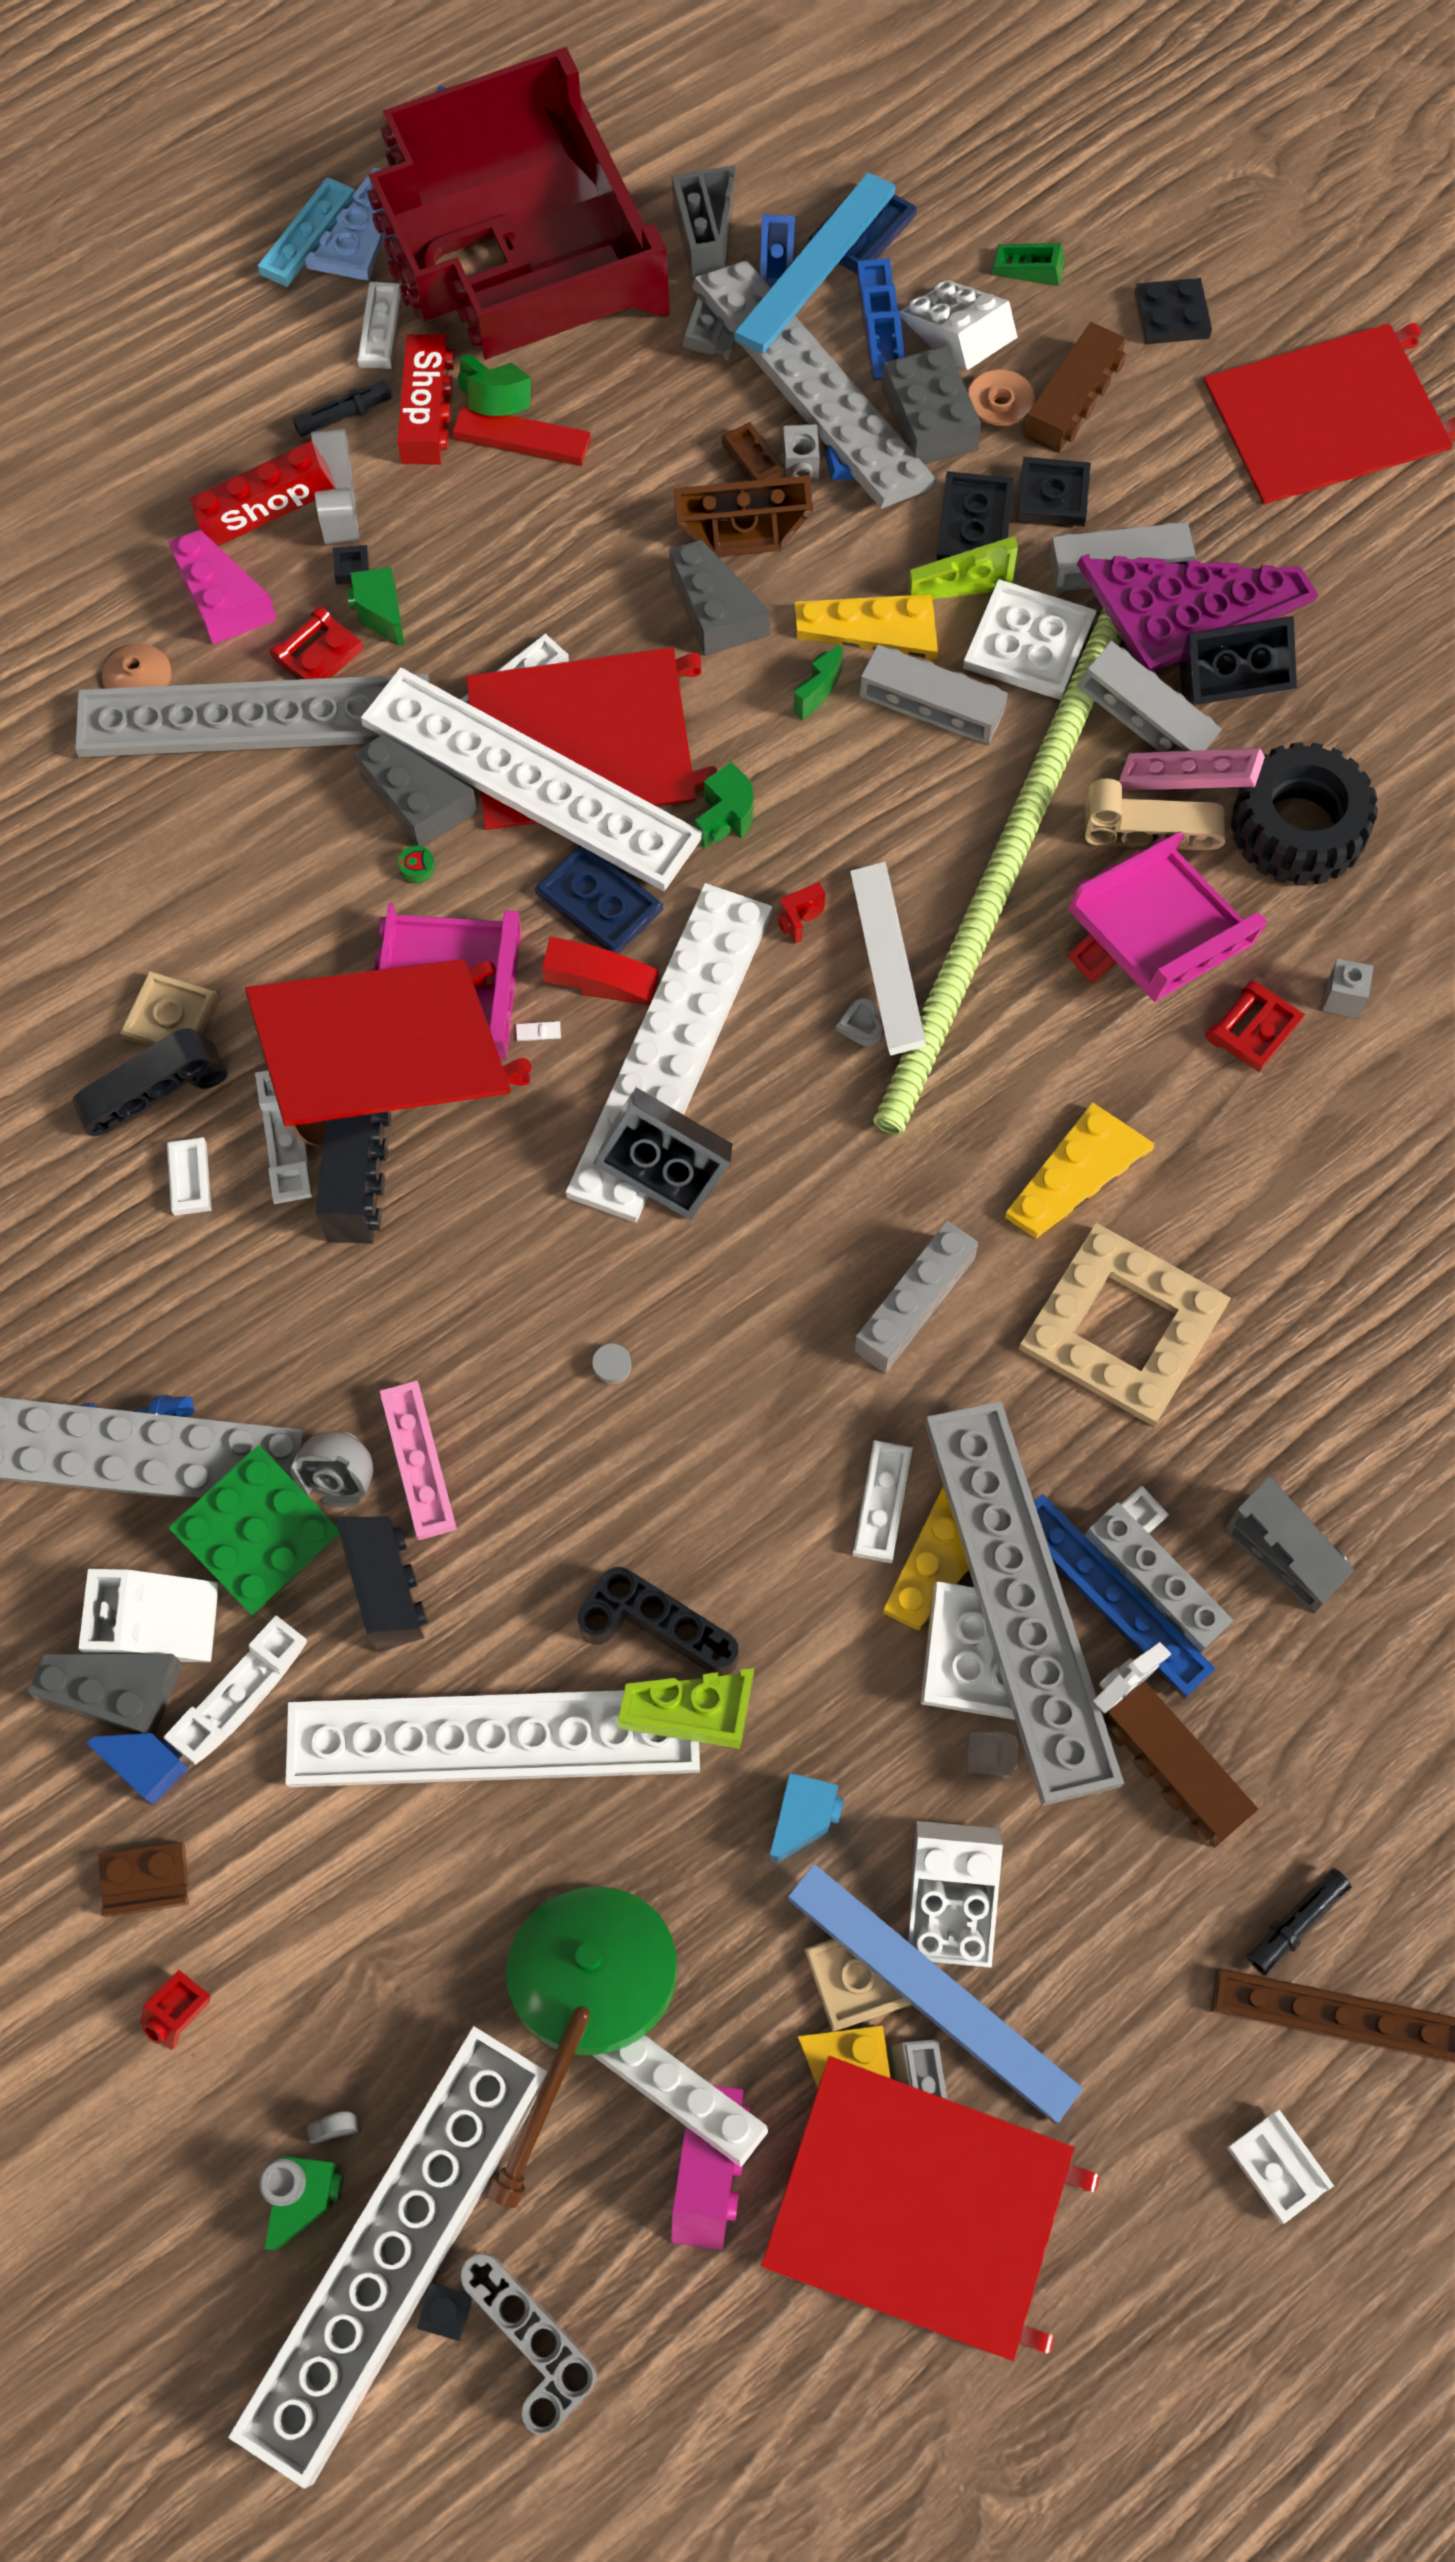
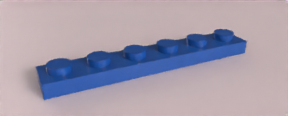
(1120, 1600)

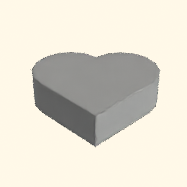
(861, 1023)
(333, 2127)

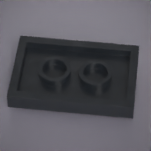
(973, 512)

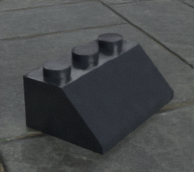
(1239, 661)
(663, 1153)
(382, 1581)

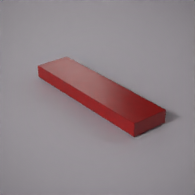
(523, 436)

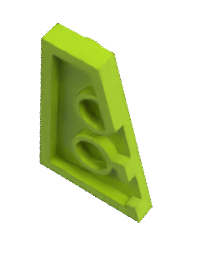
(966, 572)
(693, 1710)

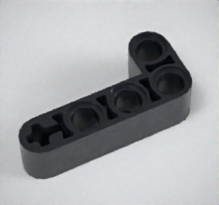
(147, 1079)
(662, 1628)

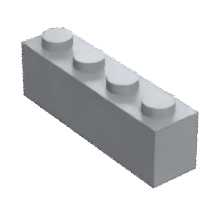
(1163, 541)
(933, 694)
(1146, 703)
(916, 1297)

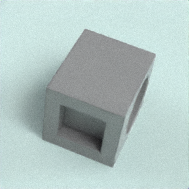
(801, 451)
(1348, 988)

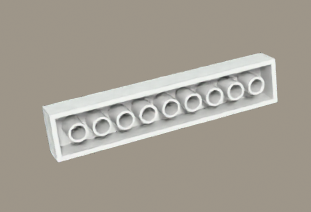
(389, 2259)

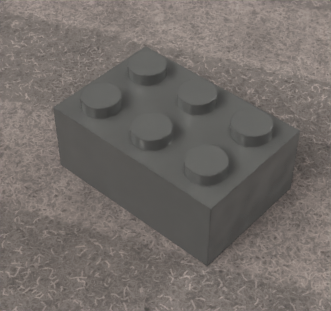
(931, 405)

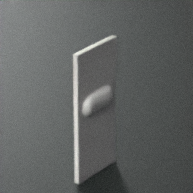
(538, 1031)

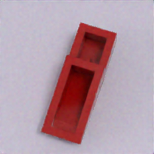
(599, 972)

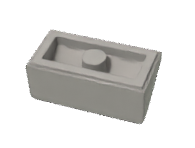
(918, 2066)

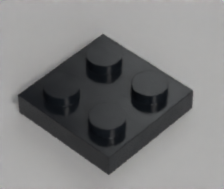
(1173, 311)
(1054, 491)

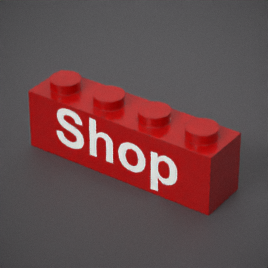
(424, 399)
(262, 494)

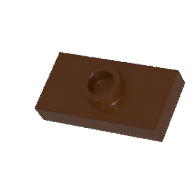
(752, 454)

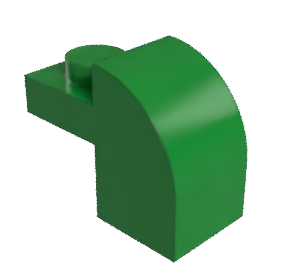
(494, 390)
(731, 805)

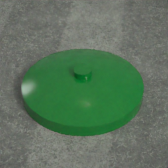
(595, 1953)

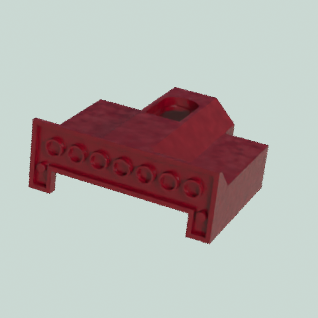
(519, 165)

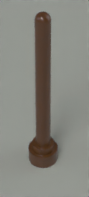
(507, 2185)

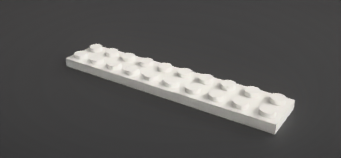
(532, 779)
(677, 1031)
(473, 1740)

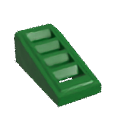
(1046, 271)

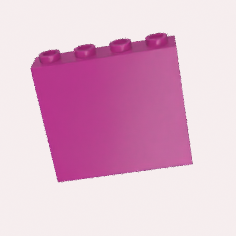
(1161, 918)
(436, 939)

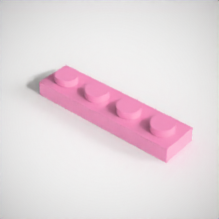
(1192, 769)
(418, 1460)

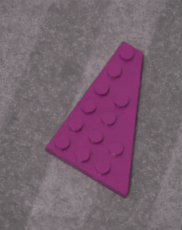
(1163, 602)

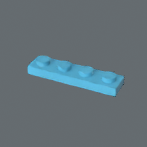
(305, 231)

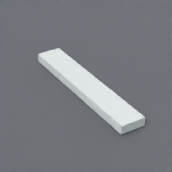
(888, 959)

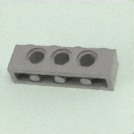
(1158, 1577)

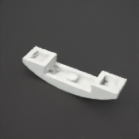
(286, 1151)
(238, 1693)

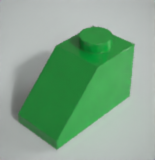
(376, 602)
(321, 2189)

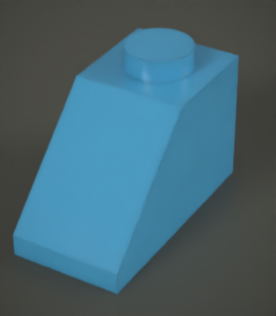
(804, 1815)

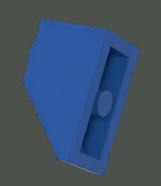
(776, 246)
(142, 1761)

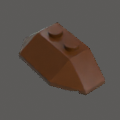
(745, 514)

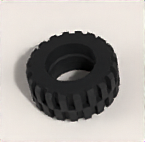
(1299, 853)

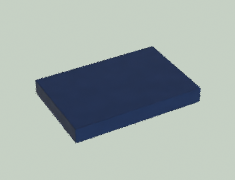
(879, 233)
(599, 899)

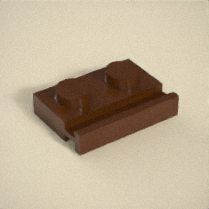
(143, 1879)

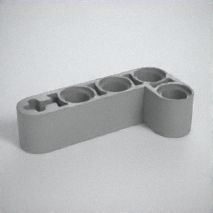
(336, 506)
(522, 2335)

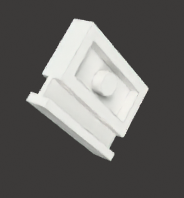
(1129, 1676)
(1280, 2166)

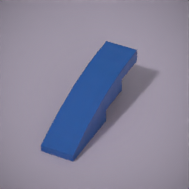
(880, 314)

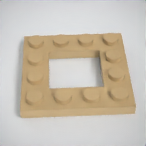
(1135, 1391)

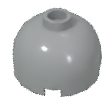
(335, 1467)

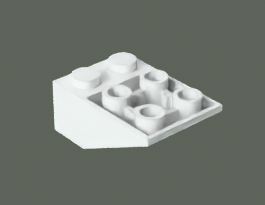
(962, 319)
(148, 1615)
(955, 1892)

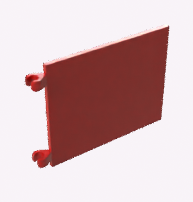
(1329, 412)
(605, 714)
(380, 1041)
(922, 2209)

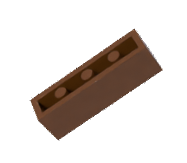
(1075, 387)
(1179, 1765)

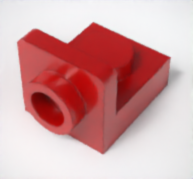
(800, 906)
(1091, 959)
(172, 2009)

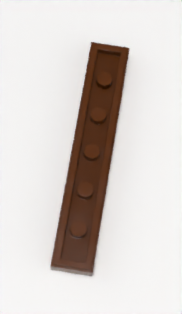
(1334, 2015)

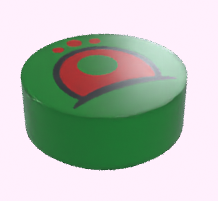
(416, 864)

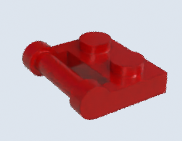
(323, 656)
(1263, 1034)

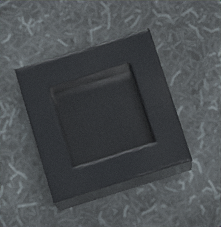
(348, 561)
(445, 2311)

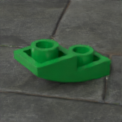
(824, 676)

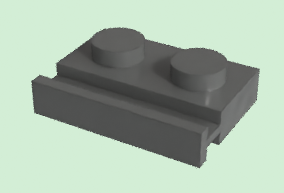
(707, 332)

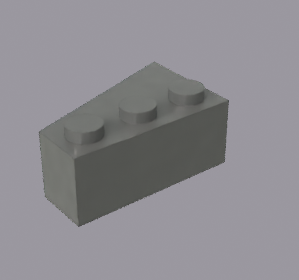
(704, 215)
(716, 600)
(414, 790)
(1288, 1545)
(109, 1688)

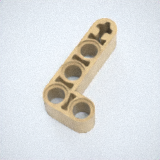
(1141, 823)

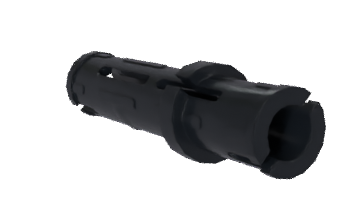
(350, 404)
(1288, 1932)

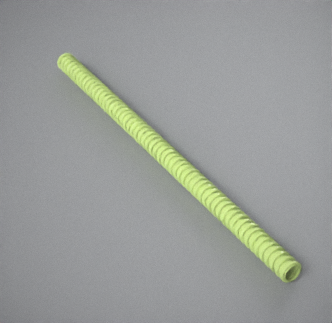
(993, 888)

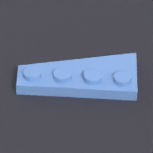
(352, 243)

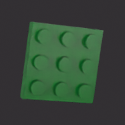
(255, 1529)

